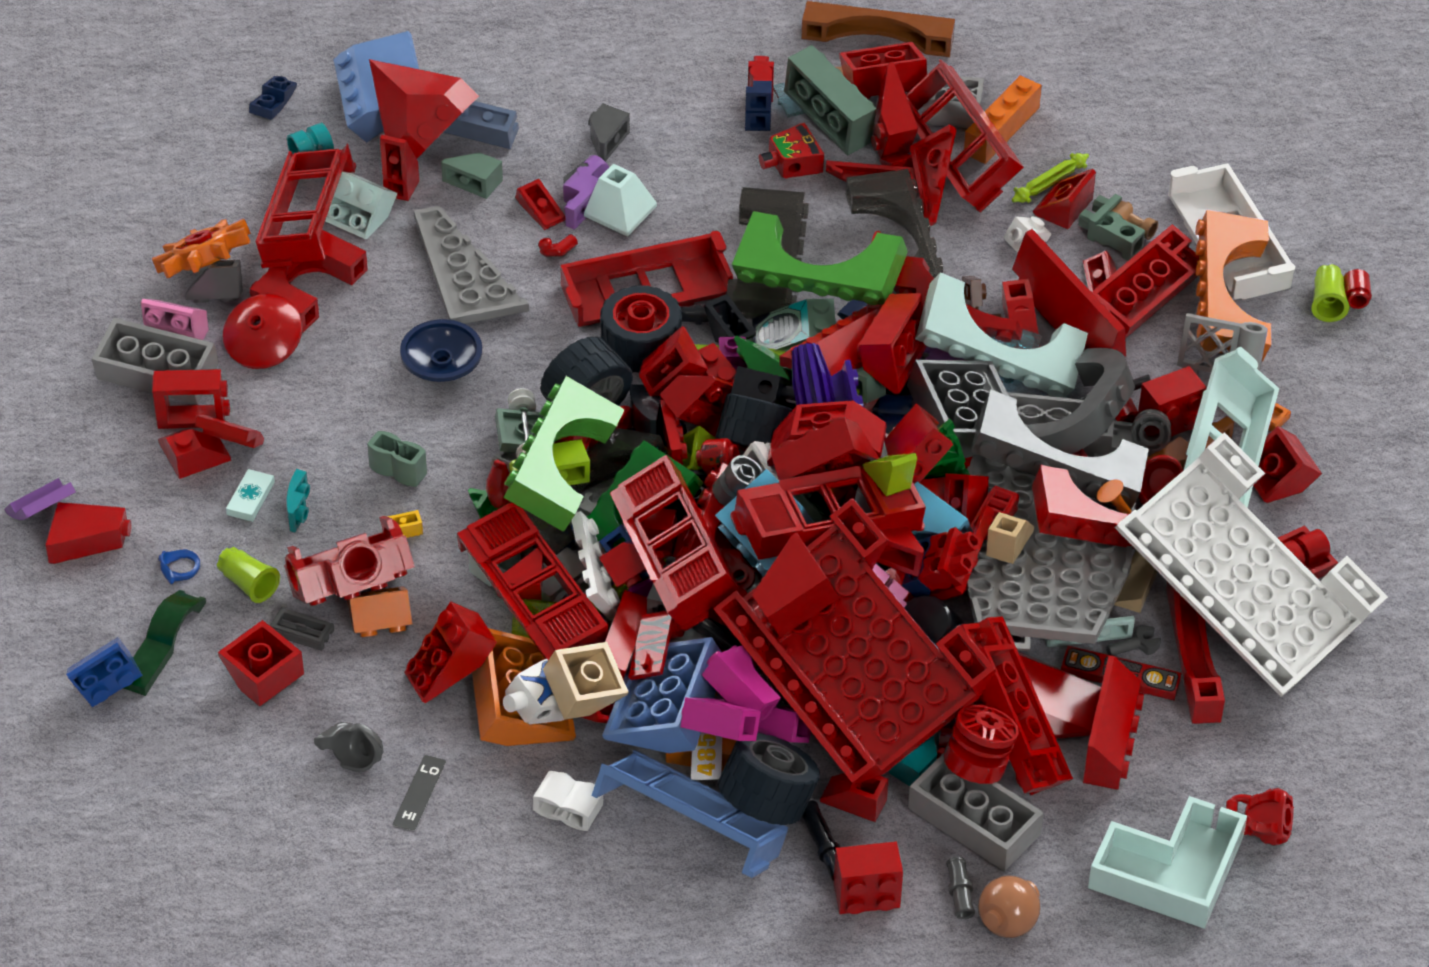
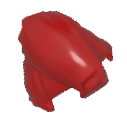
(495, 484)

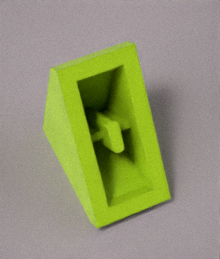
(892, 472)

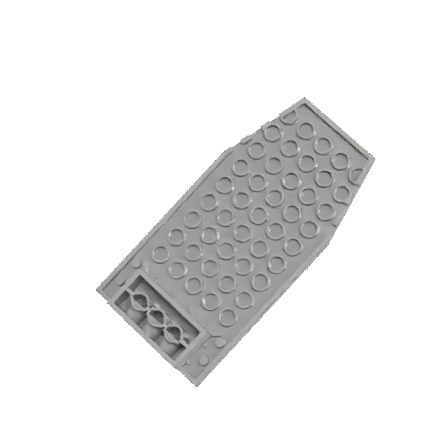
(1057, 583)

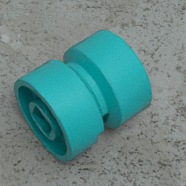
(314, 139)

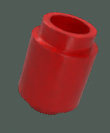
(1357, 288)

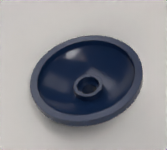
(441, 350)

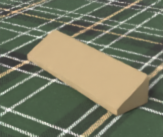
(1137, 584)

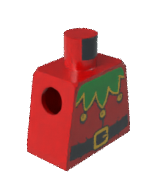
(794, 153)

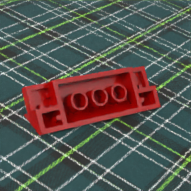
(1149, 279)
(840, 340)
(1036, 751)

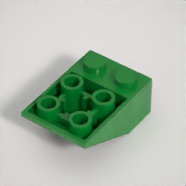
(762, 359)

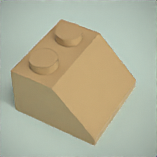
(584, 679)

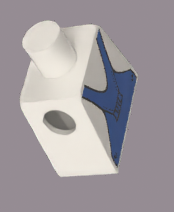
(532, 696)

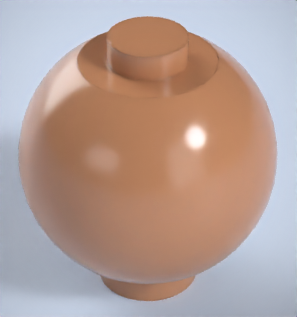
(1009, 906)

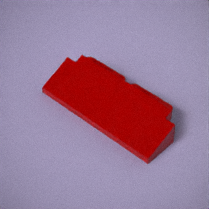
(1064, 297)

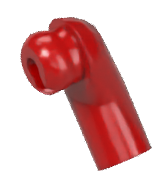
(557, 249)

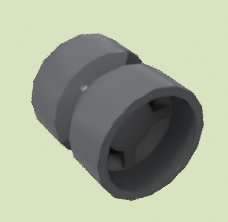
(736, 476)

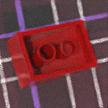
(894, 120)

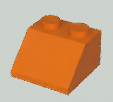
(380, 610)

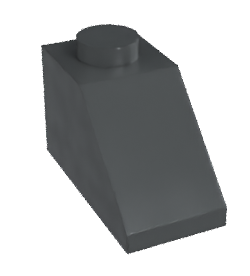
(608, 129)

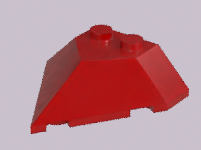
(418, 102)

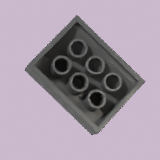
(955, 392)

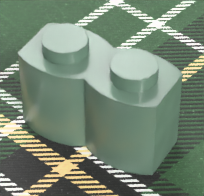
(397, 458)

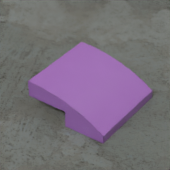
(39, 499)

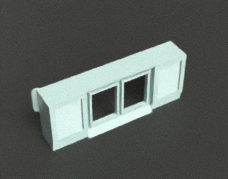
(1245, 397)

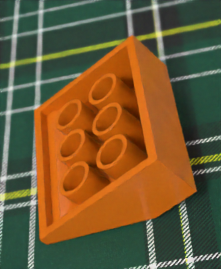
(496, 724)

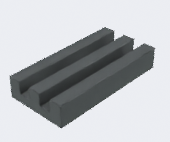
(299, 632)

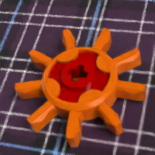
(202, 248)

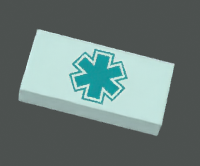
(250, 495)

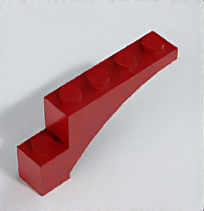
(916, 279)

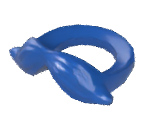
(168, 557)

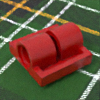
(1310, 549)

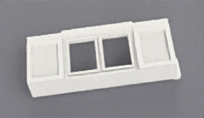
(1221, 191)

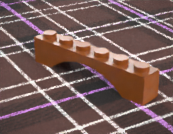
(832, 21)

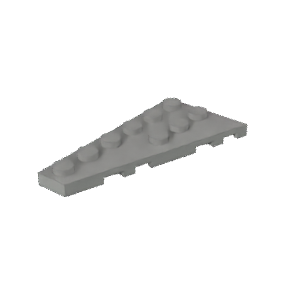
(464, 276)

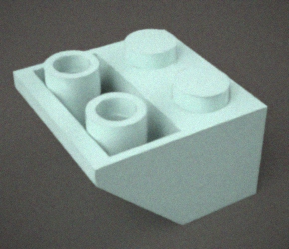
(359, 205)

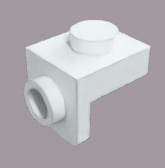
(1020, 225)

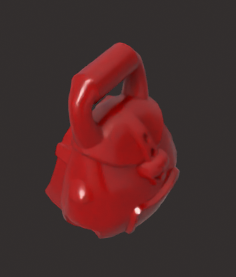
(1267, 815)

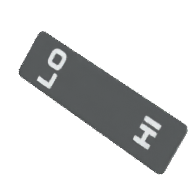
(419, 793)

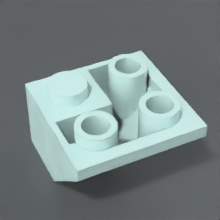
(619, 201)

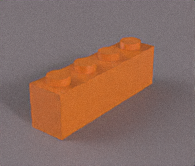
(1007, 114)

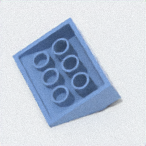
(357, 82)
(654, 705)

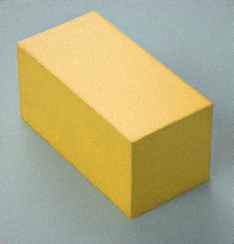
(409, 523)

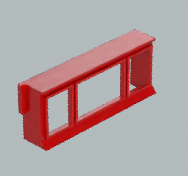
(989, 184)
(287, 249)

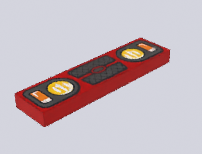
(1092, 667)

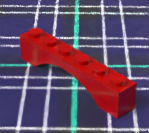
(1200, 678)

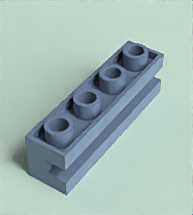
(486, 124)

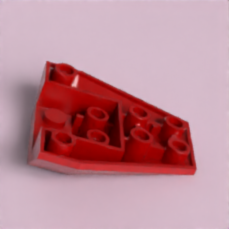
(1065, 698)

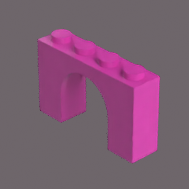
(737, 681)
(742, 723)

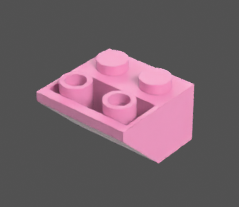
(175, 318)

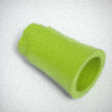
(1329, 294)
(249, 574)

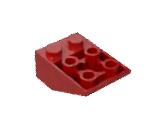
(450, 651)

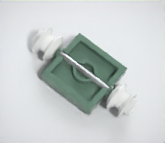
(516, 422)

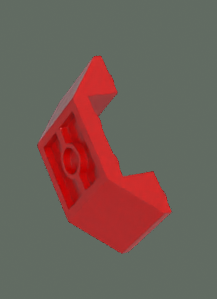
(817, 415)

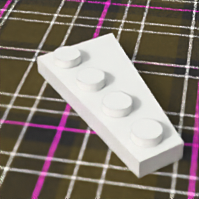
(596, 575)

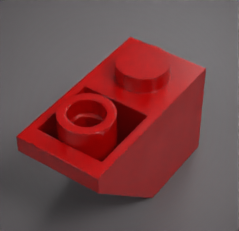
(626, 565)
(861, 799)

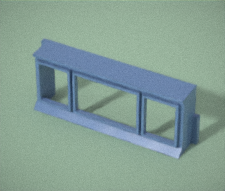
(697, 803)

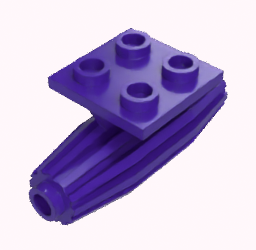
(813, 380)

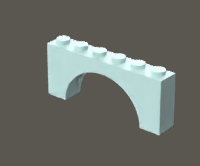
(950, 327)

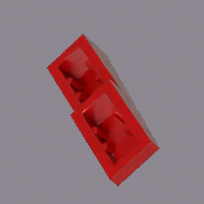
(625, 629)

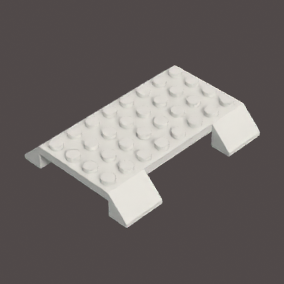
(1243, 573)

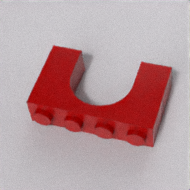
(341, 261)

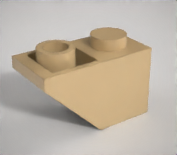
(1007, 537)

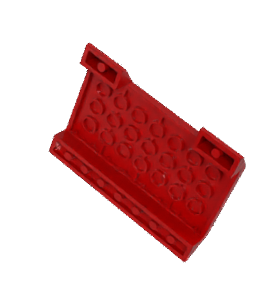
(862, 665)

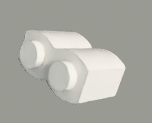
(567, 800)

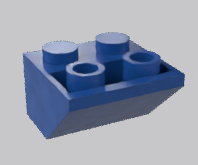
(104, 672)

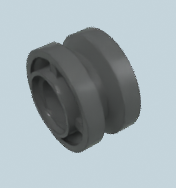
(1155, 418)

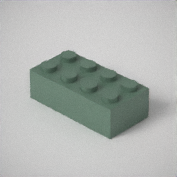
(830, 100)

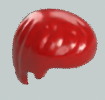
(1158, 473)

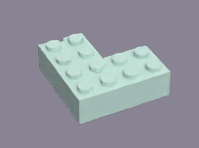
(1175, 875)

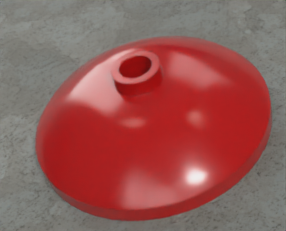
(270, 340)

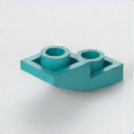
(296, 499)

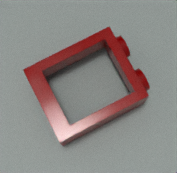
(188, 383)

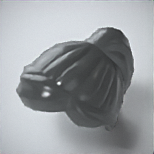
(352, 745)

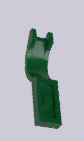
(161, 637)

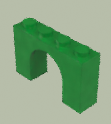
(606, 513)

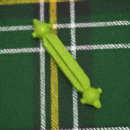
(1050, 177)

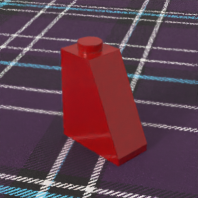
(85, 531)

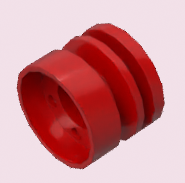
(980, 744)

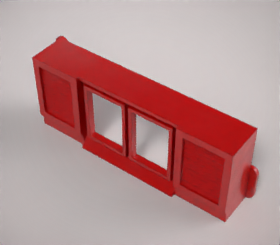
(695, 261)
(772, 516)
(696, 579)
(560, 626)

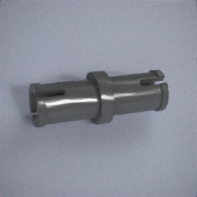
(960, 888)

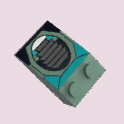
(793, 323)

